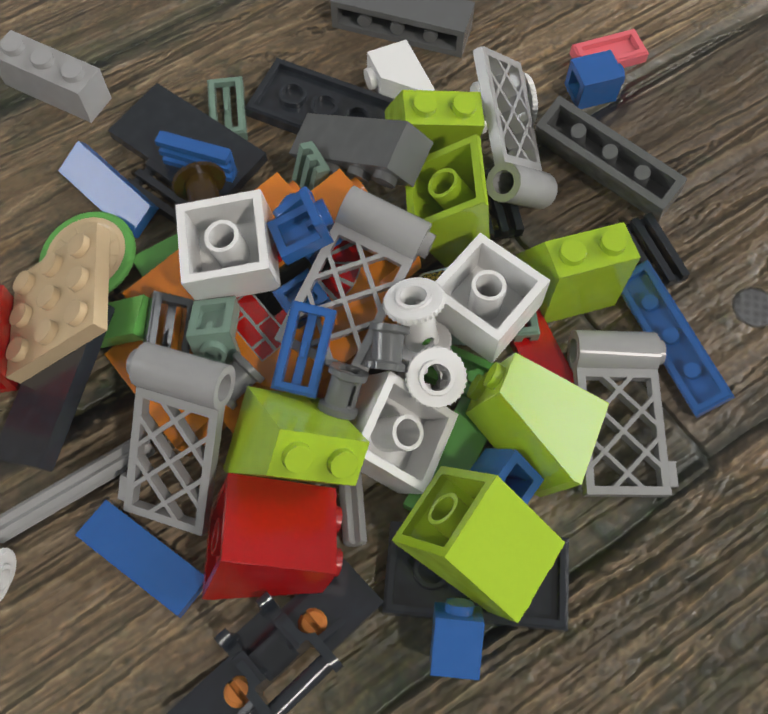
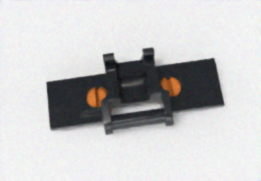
(275, 641)

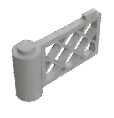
(519, 174)
(381, 230)
(625, 358)
(177, 383)

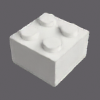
(227, 246)
(489, 296)
(402, 434)

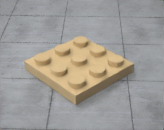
(59, 304)

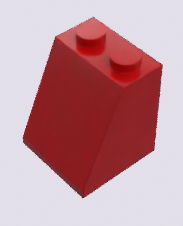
(271, 539)

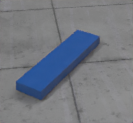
(685, 356)

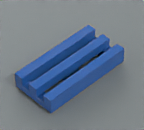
(181, 151)
(295, 386)

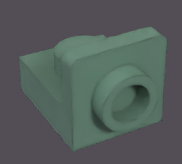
(214, 328)

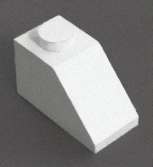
(394, 70)

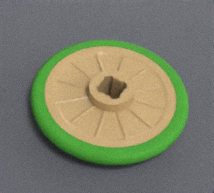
(121, 242)

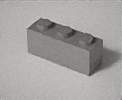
(52, 76)

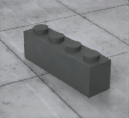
(425, 24)
(367, 147)
(609, 158)

